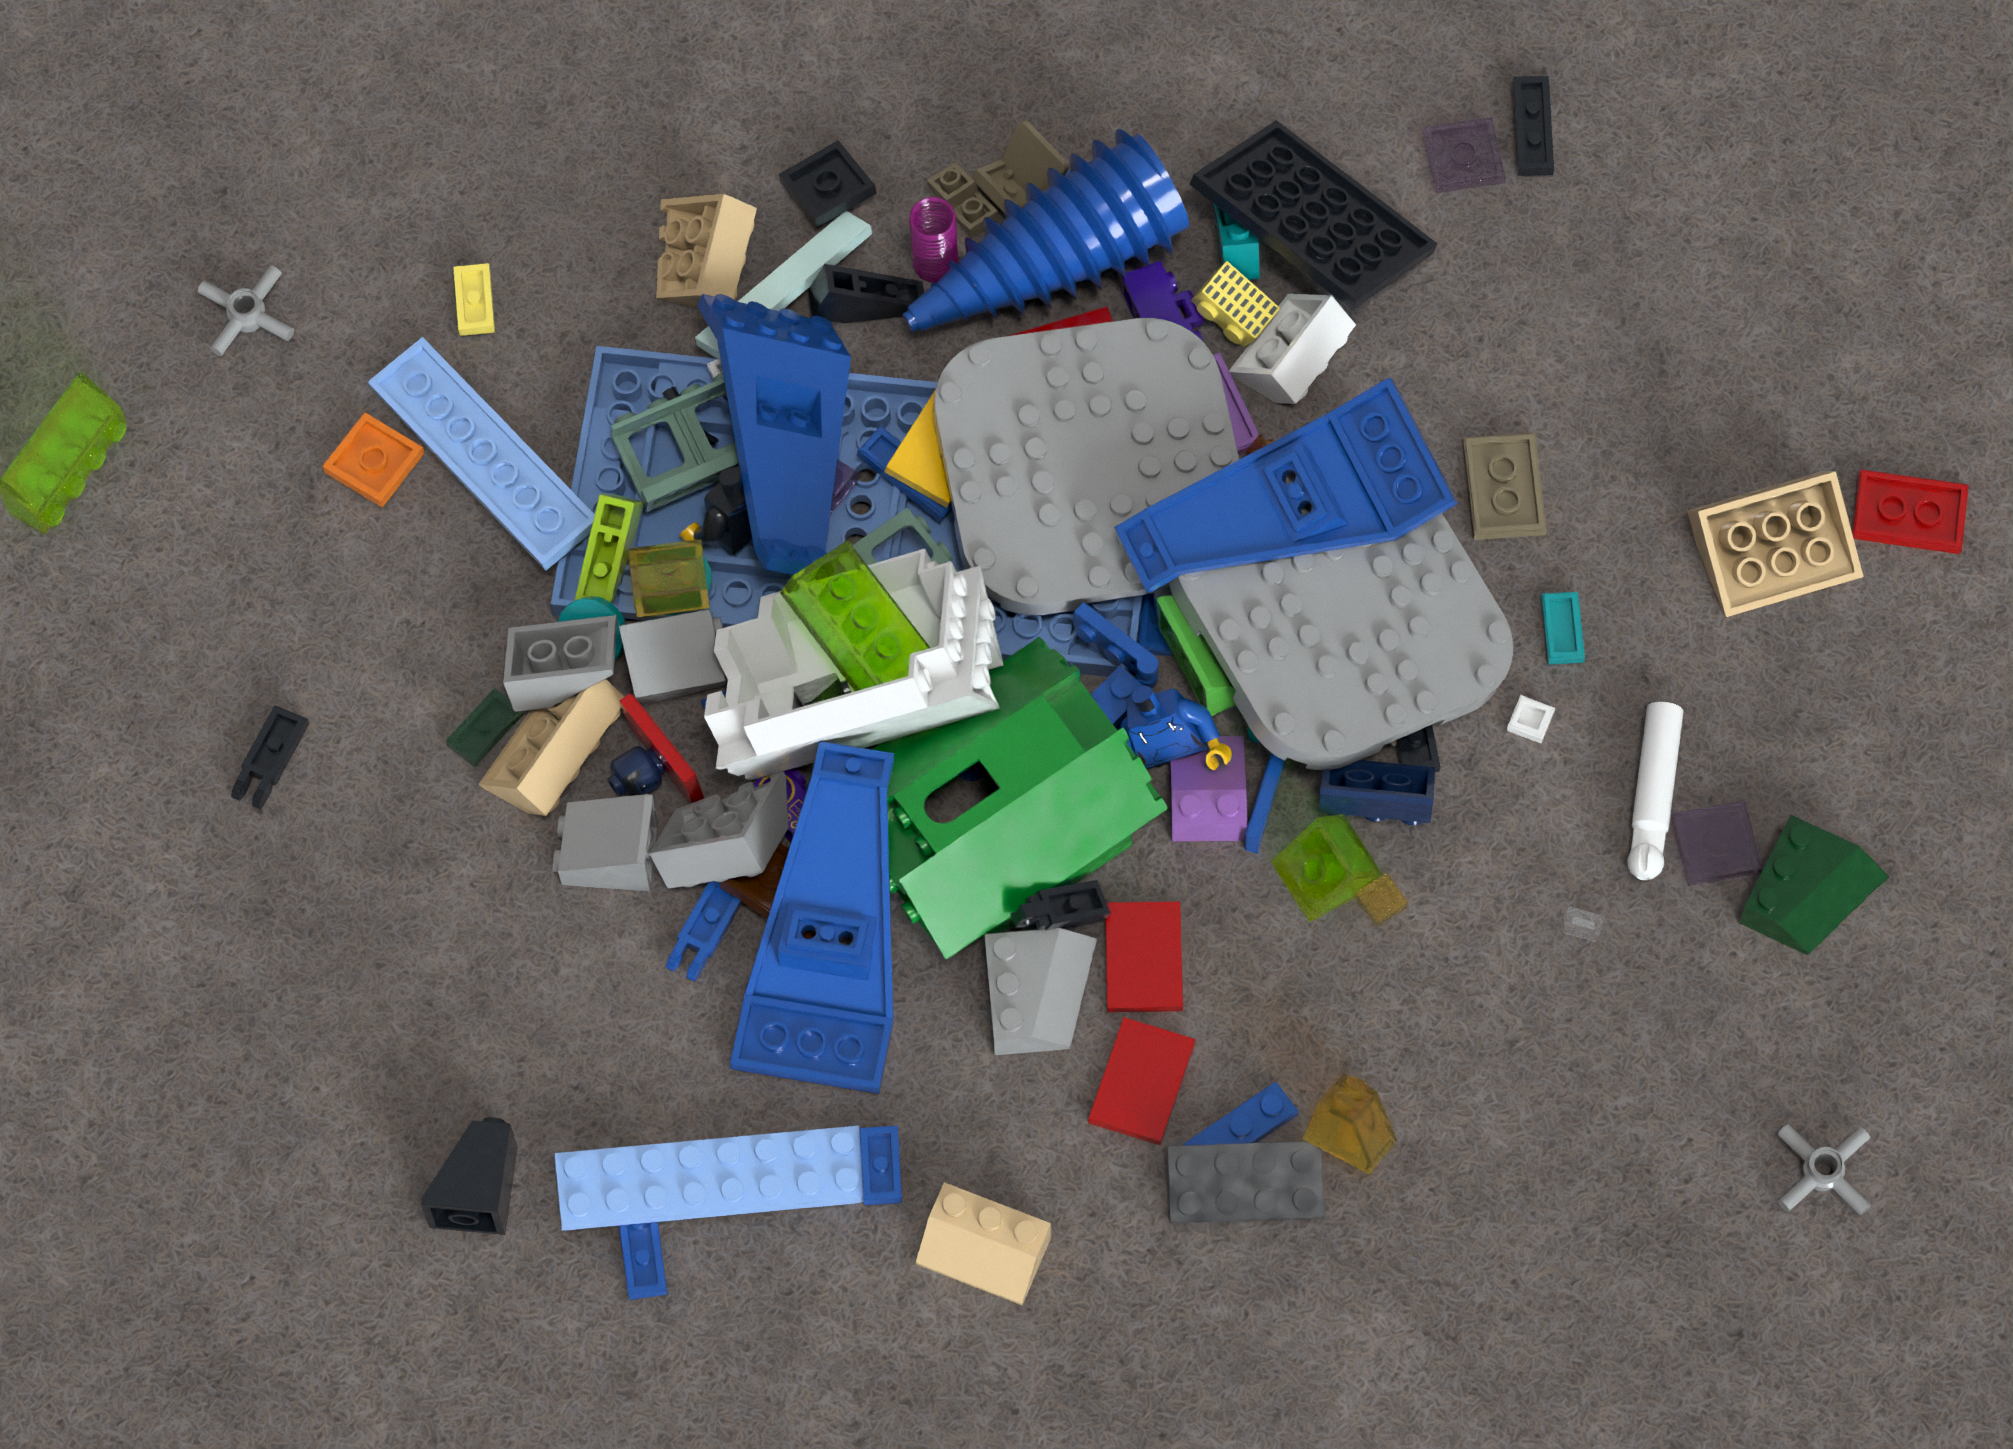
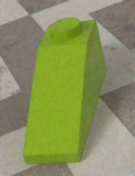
(608, 546)

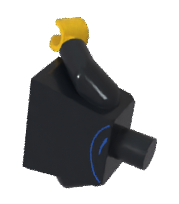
(725, 514)

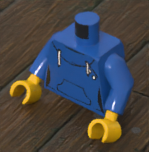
(1170, 727)

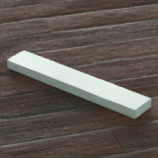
(800, 269)

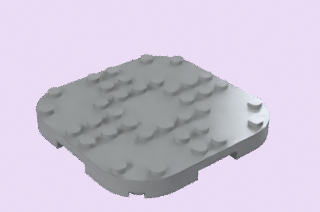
(1063, 442)
(1352, 642)

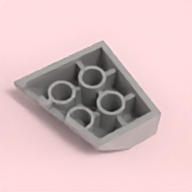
(723, 836)
(1036, 987)

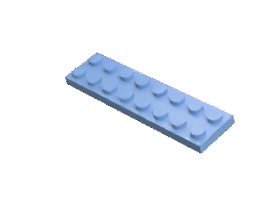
(484, 453)
(709, 1177)

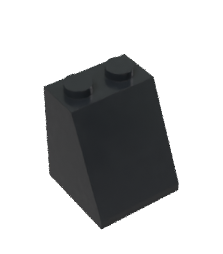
(475, 1181)

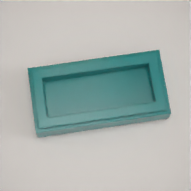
(1562, 628)

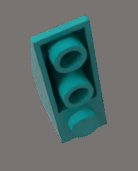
(1237, 245)

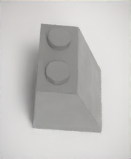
(673, 656)
(607, 843)

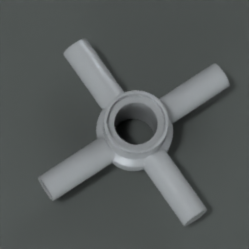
(249, 321)
(1824, 1155)

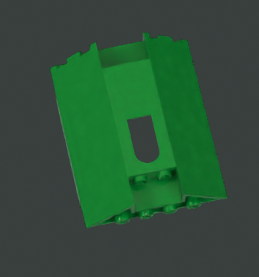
(1060, 811)

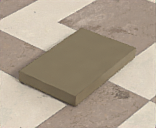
(1504, 486)

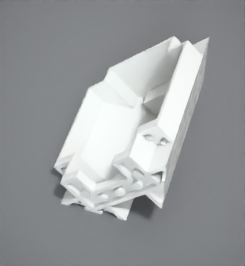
(760, 718)

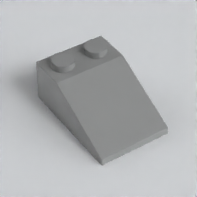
(557, 660)

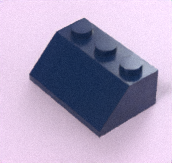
(1379, 791)

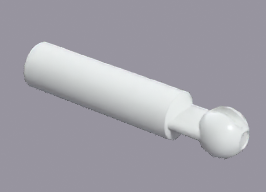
(1655, 788)

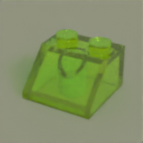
(1325, 866)

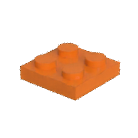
(373, 459)

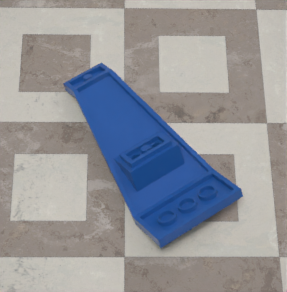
(786, 414)
(1355, 466)
(813, 1003)

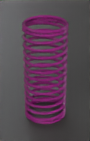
(944, 238)

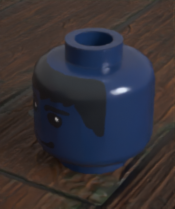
(636, 772)

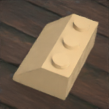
(983, 1243)

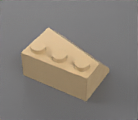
(703, 247)

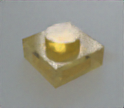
(1381, 899)

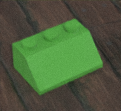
(1194, 658)

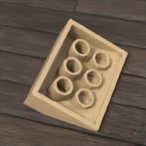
(1776, 542)

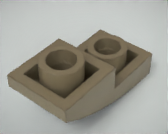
(961, 192)

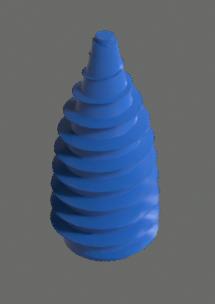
(1061, 235)

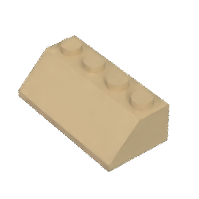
(551, 748)

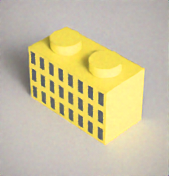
(1235, 305)

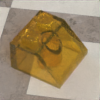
(668, 578)
(1352, 1124)

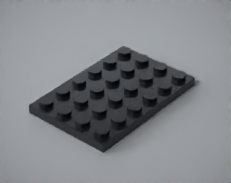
(1313, 214)

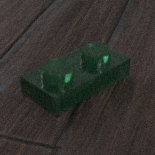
(483, 727)

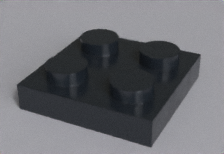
(827, 183)

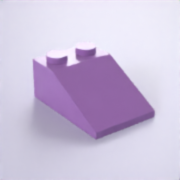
(1209, 801)

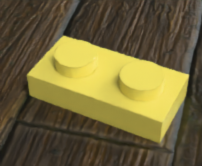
(474, 299)

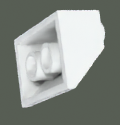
(1294, 347)

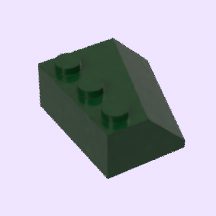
(1809, 886)

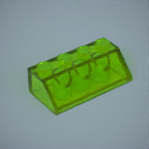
(62, 455)
(853, 618)

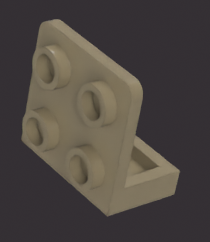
(1022, 163)

